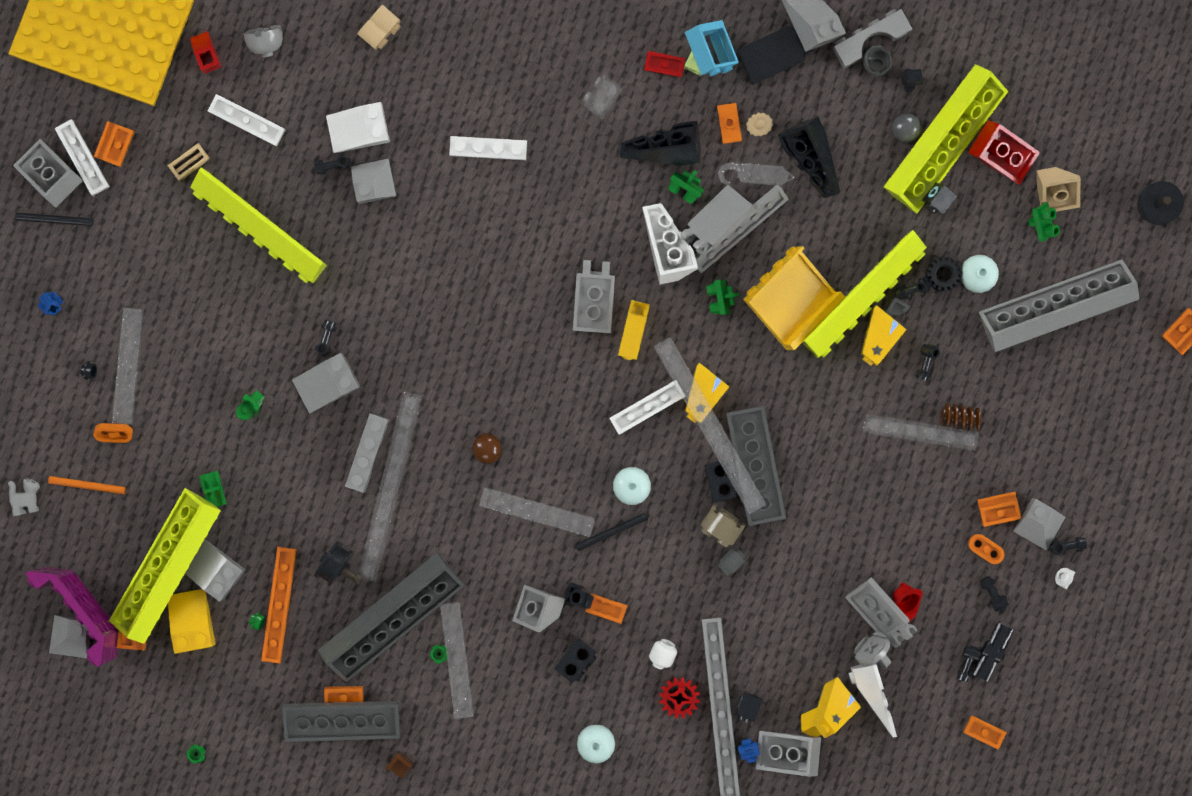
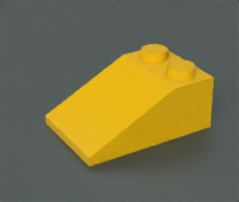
(190, 621)

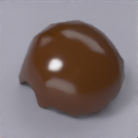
(487, 448)

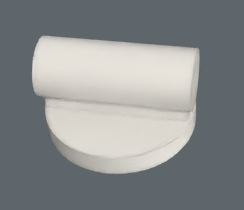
(1064, 577)

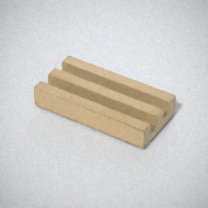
(194, 167)

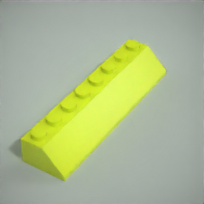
(946, 137)
(257, 225)
(864, 294)
(164, 566)

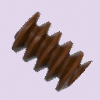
(960, 416)

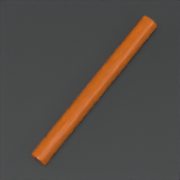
(87, 485)

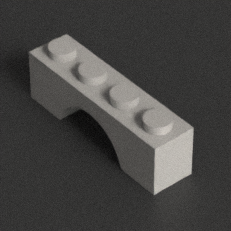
(893, 27)
(366, 453)

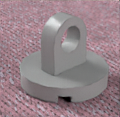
(873, 650)

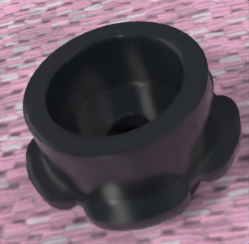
(88, 370)

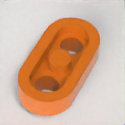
(113, 433)
(986, 548)

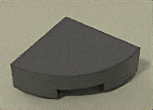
(897, 307)

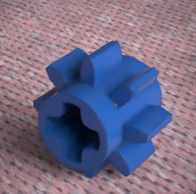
(50, 303)
(749, 750)

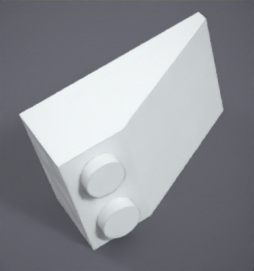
(358, 128)

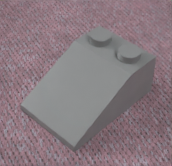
(814, 22)
(47, 173)
(326, 383)
(214, 571)
(788, 753)

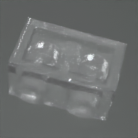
(602, 97)

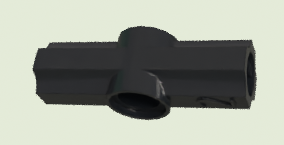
(992, 651)

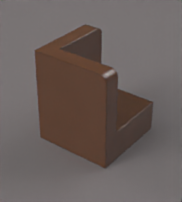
(400, 764)

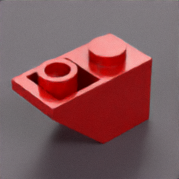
(205, 53)

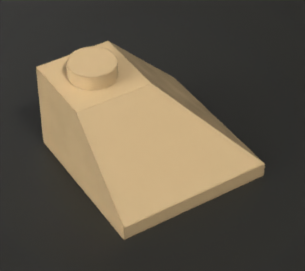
(1058, 188)

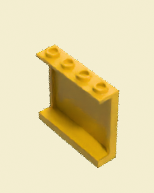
(793, 298)

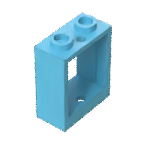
(721, 44)

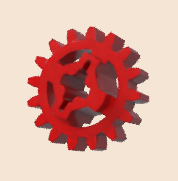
(678, 705)

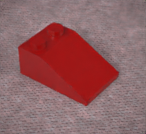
(1003, 152)

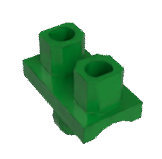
(693, 189)
(1042, 220)
(724, 296)
(249, 406)
(213, 488)

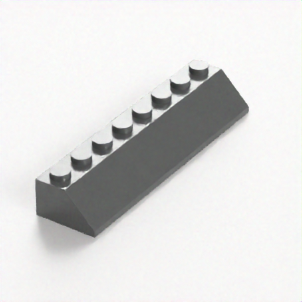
(391, 618)

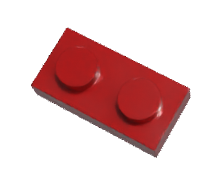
(664, 64)

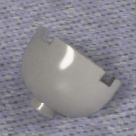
(264, 40)

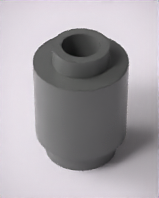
(731, 561)

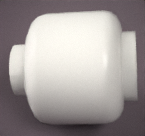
(663, 654)

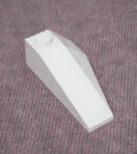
(669, 249)
(870, 685)

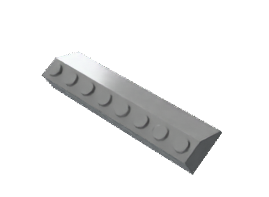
(1059, 305)

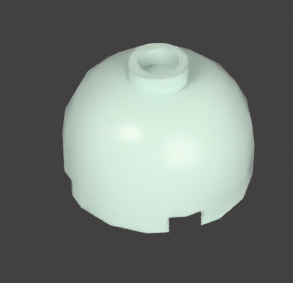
(979, 273)
(631, 486)
(596, 743)

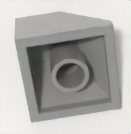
(373, 181)
(1039, 523)
(537, 608)
(69, 637)

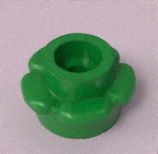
(256, 621)
(434, 654)
(191, 754)

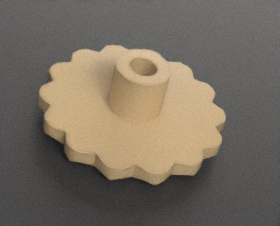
(759, 124)

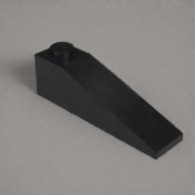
(674, 146)
(811, 149)

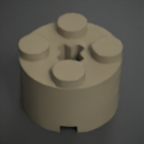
(722, 526)

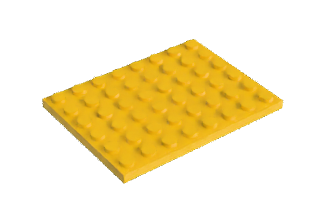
(104, 42)

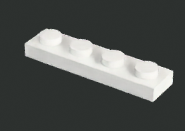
(246, 120)
(488, 148)
(82, 157)
(646, 408)

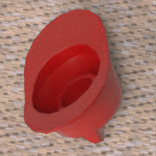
(907, 599)

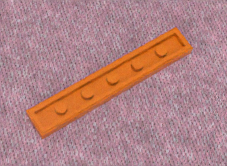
(279, 605)

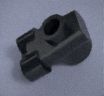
(911, 78)
(578, 597)

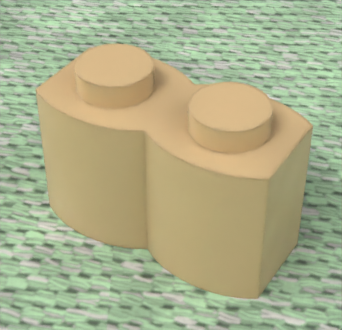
(379, 28)

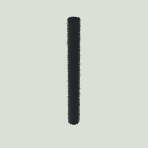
(54, 219)
(612, 531)

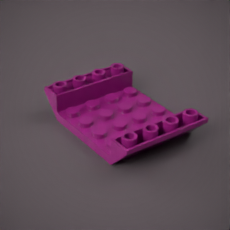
(86, 609)

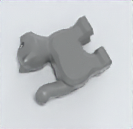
(28, 498)

